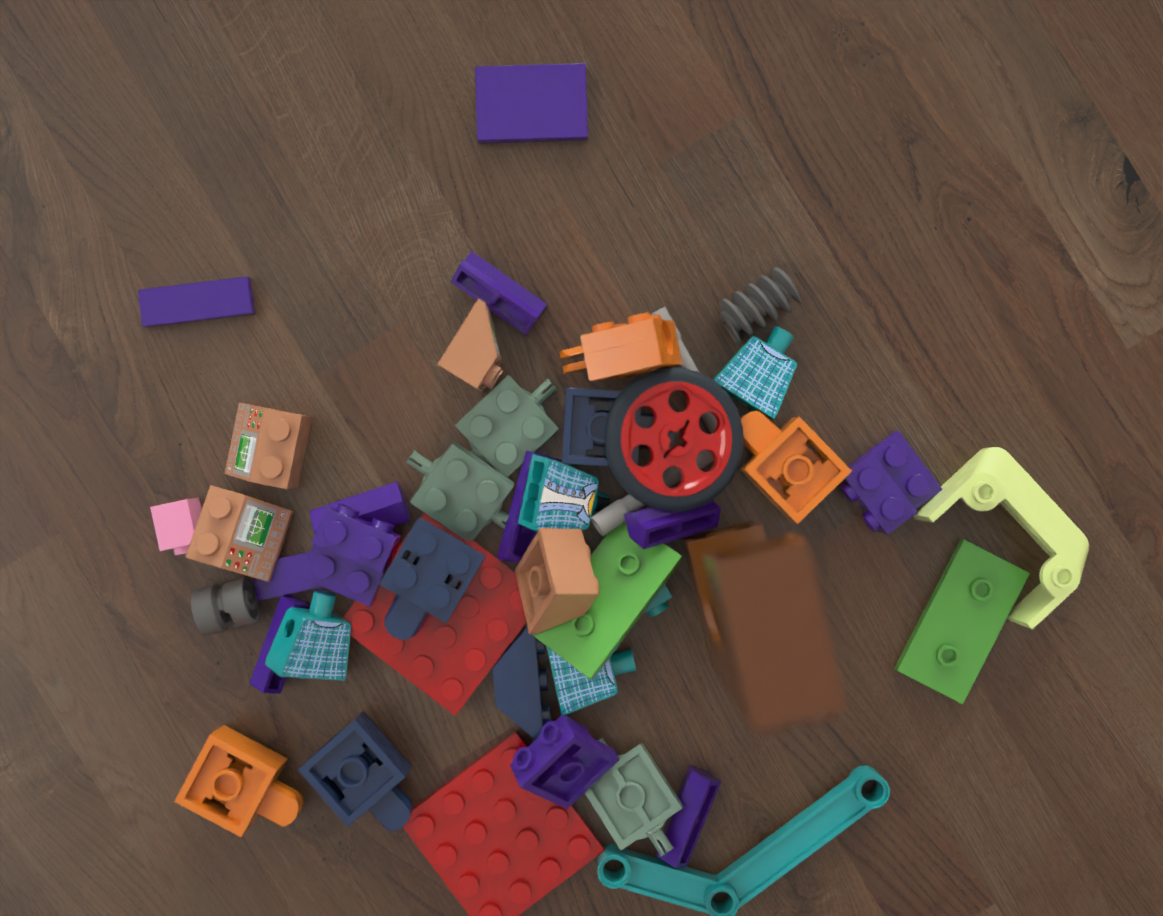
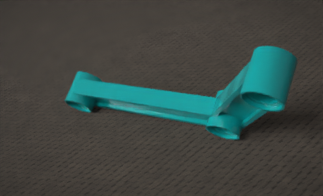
(758, 866)

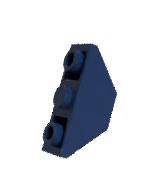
(521, 683)

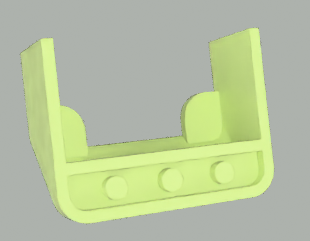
(997, 478)

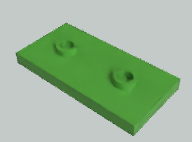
(627, 586)
(961, 621)

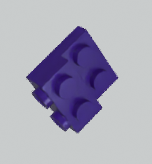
(889, 484)
(350, 553)
(562, 762)

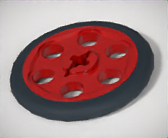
(624, 435)

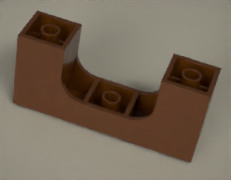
(765, 625)

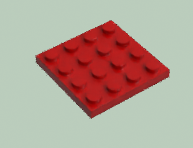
(455, 655)
(498, 841)

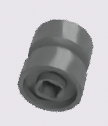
(218, 607)

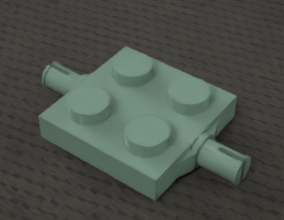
(508, 424)
(460, 491)
(635, 800)

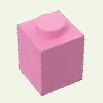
(176, 524)

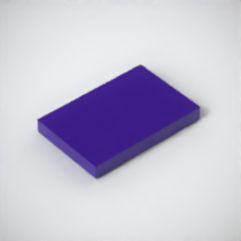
(531, 103)

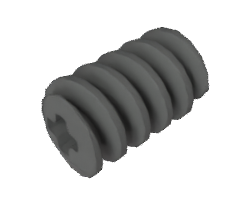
(757, 303)

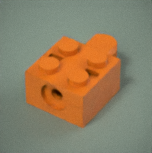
(626, 349)
(786, 466)
(237, 782)

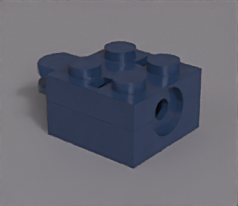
(586, 424)
(427, 578)
(361, 773)

